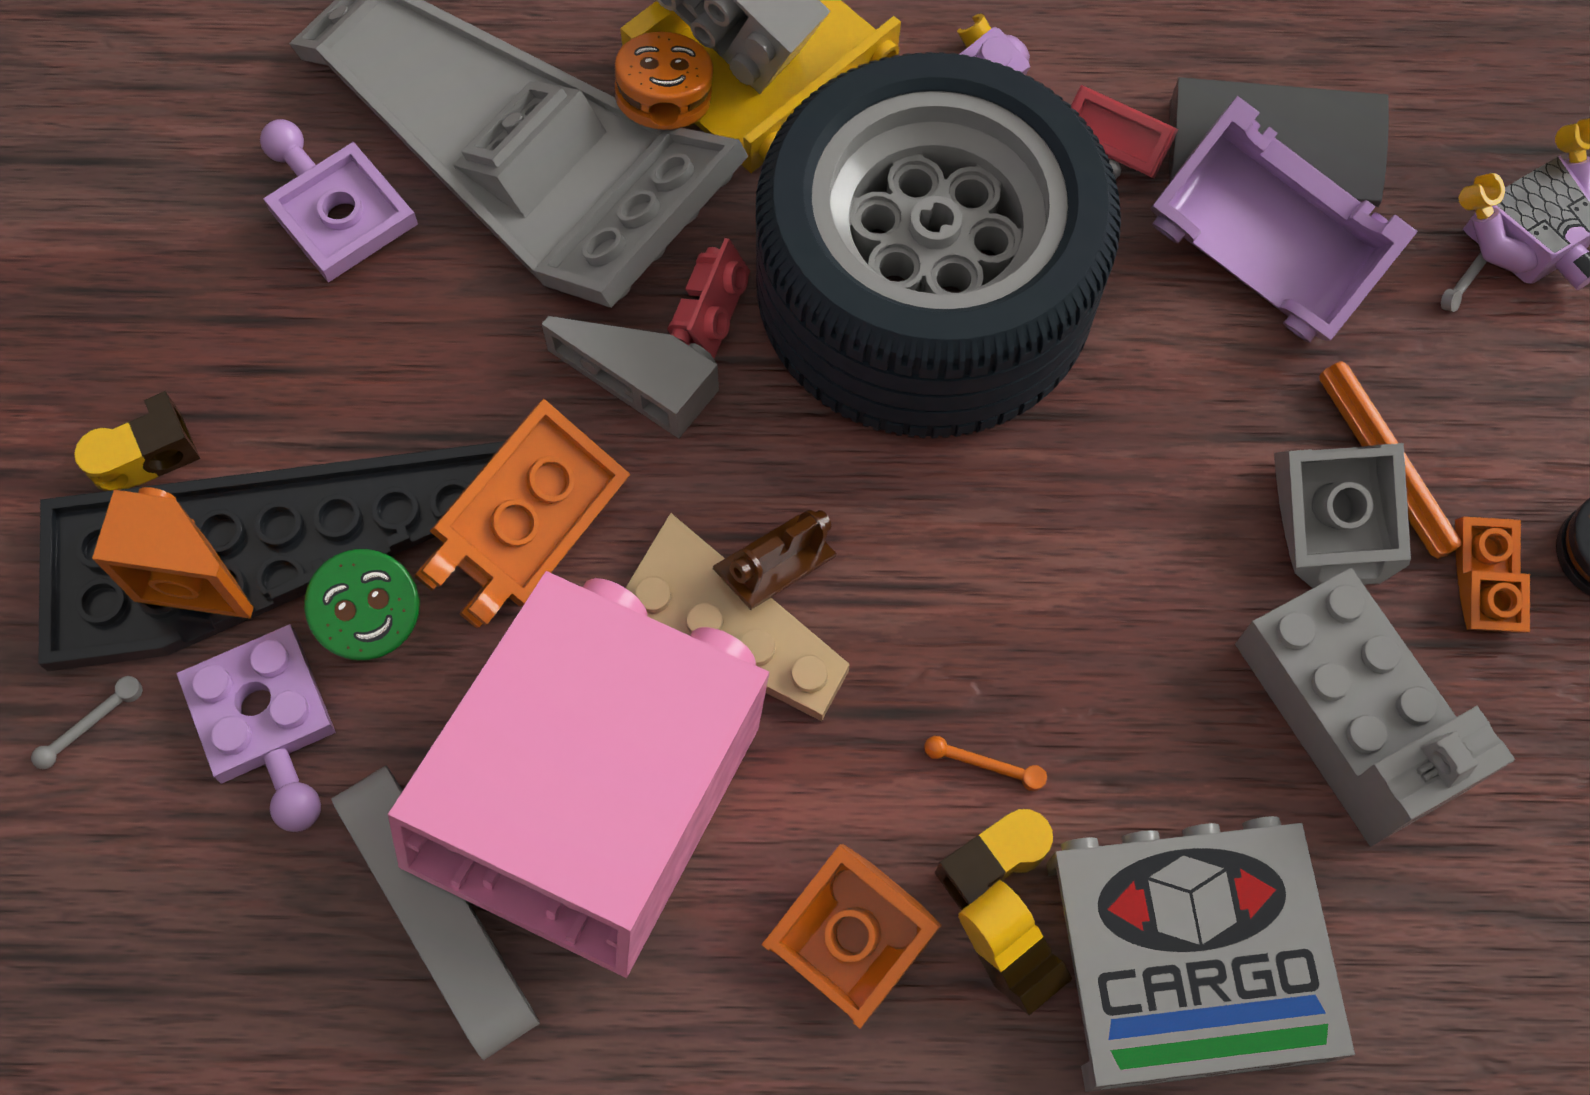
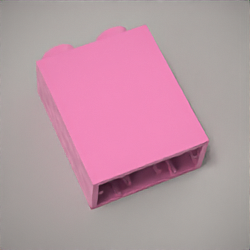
(582, 769)

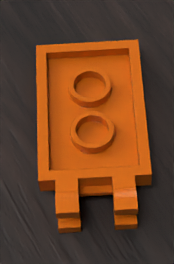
(522, 512)

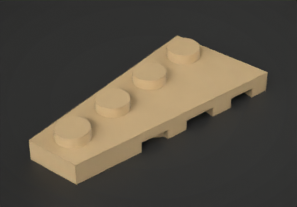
(687, 594)

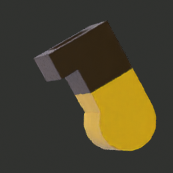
(138, 448)
(1008, 846)
(1013, 948)

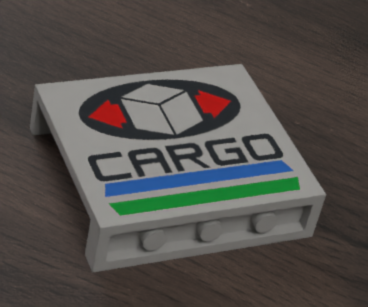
(1200, 954)

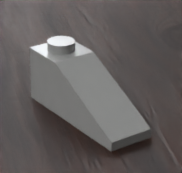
(639, 367)

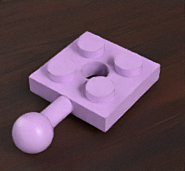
(340, 179)
(290, 721)

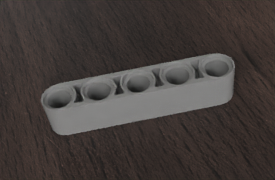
(439, 925)

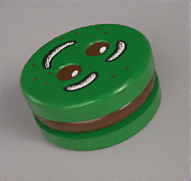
(361, 604)

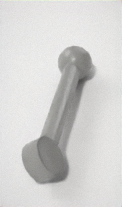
(1452, 297)
(126, 689)

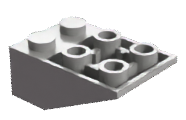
(752, 35)

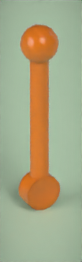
(1032, 778)

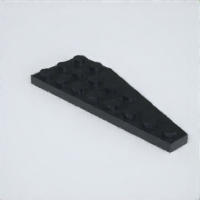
(264, 527)

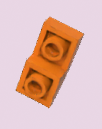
(1490, 575)

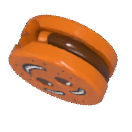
(663, 80)

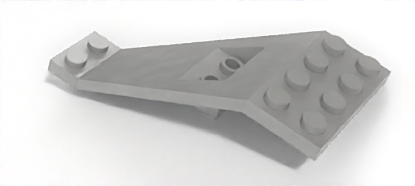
(524, 144)

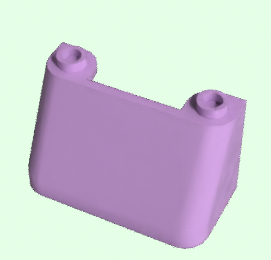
(1279, 224)

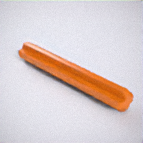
(1372, 430)

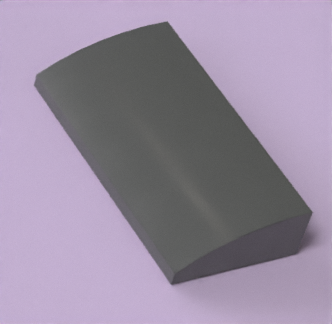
(1330, 129)

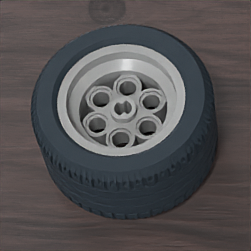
(948, 165)

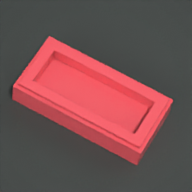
(1125, 132)

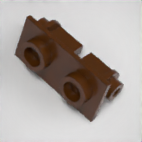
(778, 558)

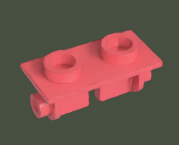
(719, 281)

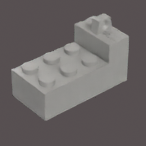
(1367, 708)

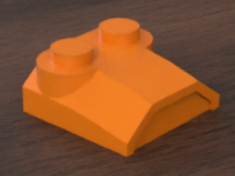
(853, 933)

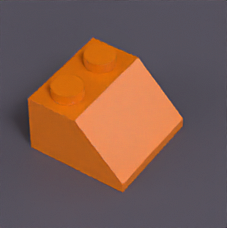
(164, 557)

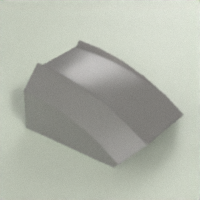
(1345, 511)

